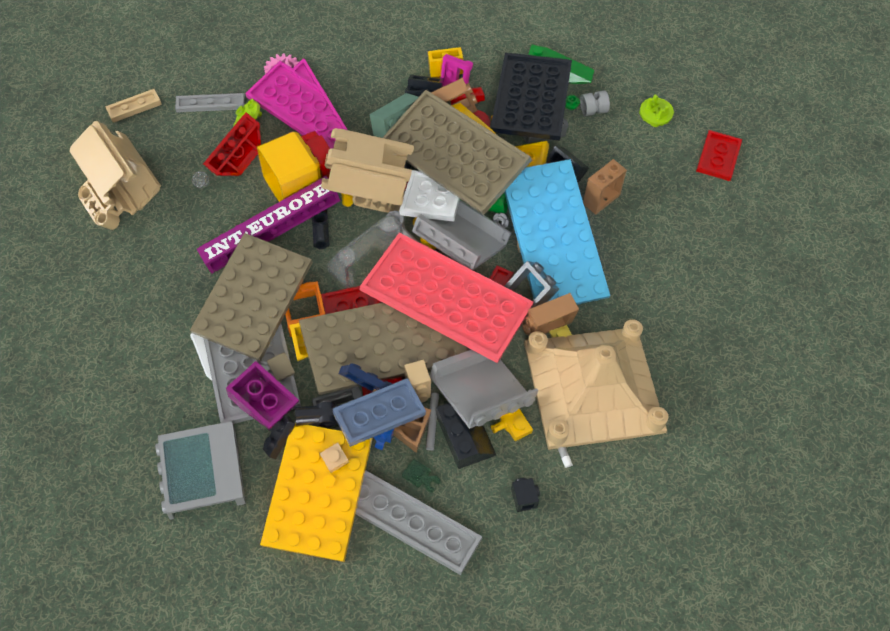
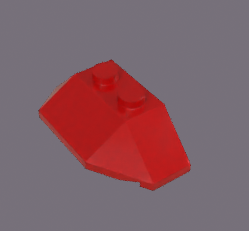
(236, 148)

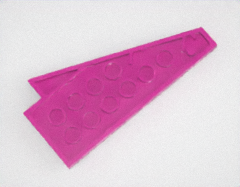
(297, 100)

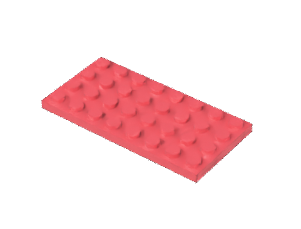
(447, 297)

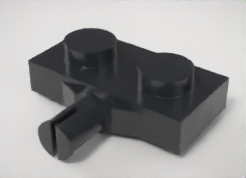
(278, 436)

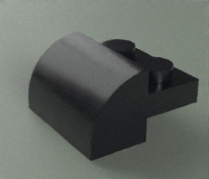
(418, 84)

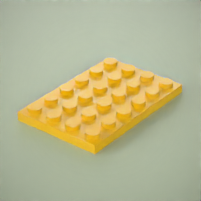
(310, 505)

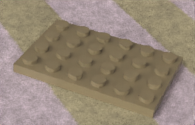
(251, 296)

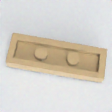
(133, 105)

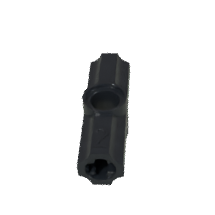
(321, 230)
(316, 415)

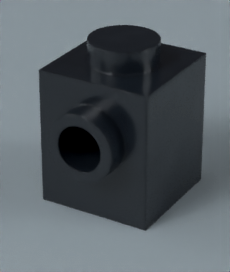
(525, 494)

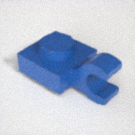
(382, 438)

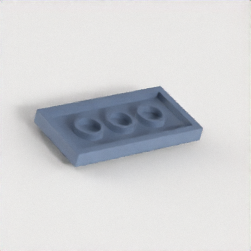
(379, 412)

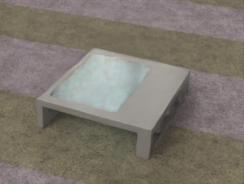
(199, 468)

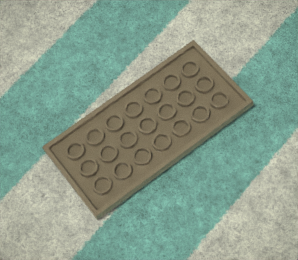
(458, 151)
(373, 338)

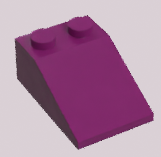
(261, 395)

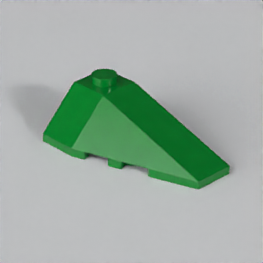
(579, 73)

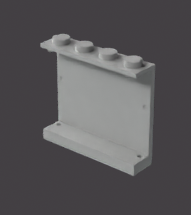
(468, 239)
(479, 387)

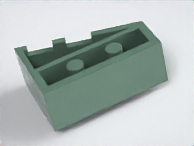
(388, 115)

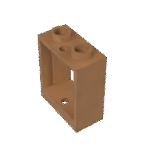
(455, 90)
(604, 185)
(550, 315)

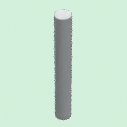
(432, 422)

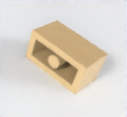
(419, 379)

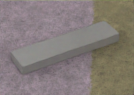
(209, 102)

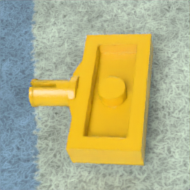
(515, 424)

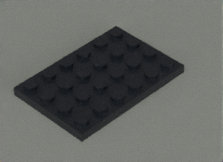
(531, 96)

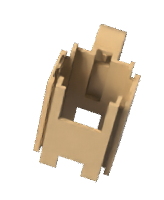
(368, 169)
(114, 175)

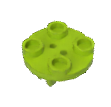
(251, 108)
(656, 111)

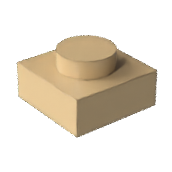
(334, 457)

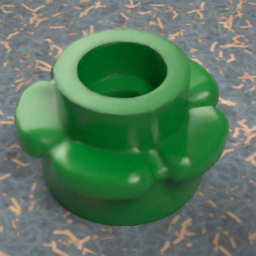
(572, 102)

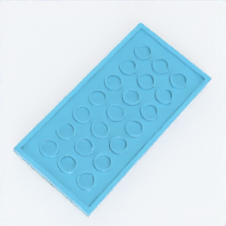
(556, 231)

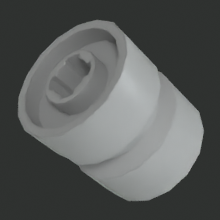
(594, 103)

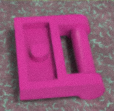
(451, 69)

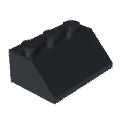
(465, 444)

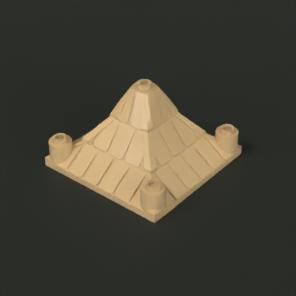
(594, 387)

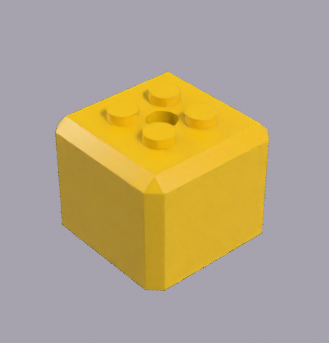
(288, 165)

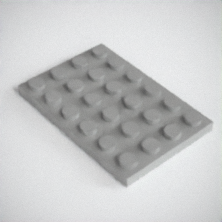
(228, 364)

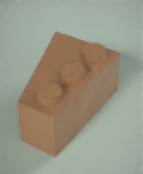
(413, 431)

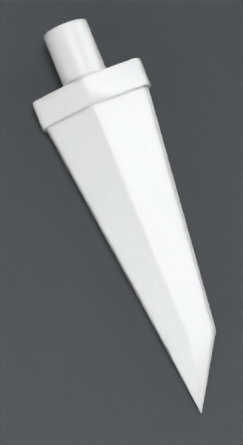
(201, 350)

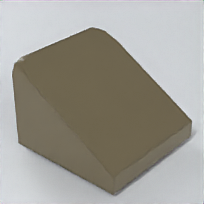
(280, 366)

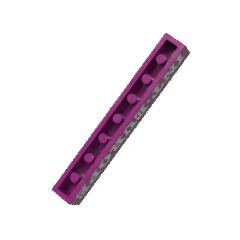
(269, 223)

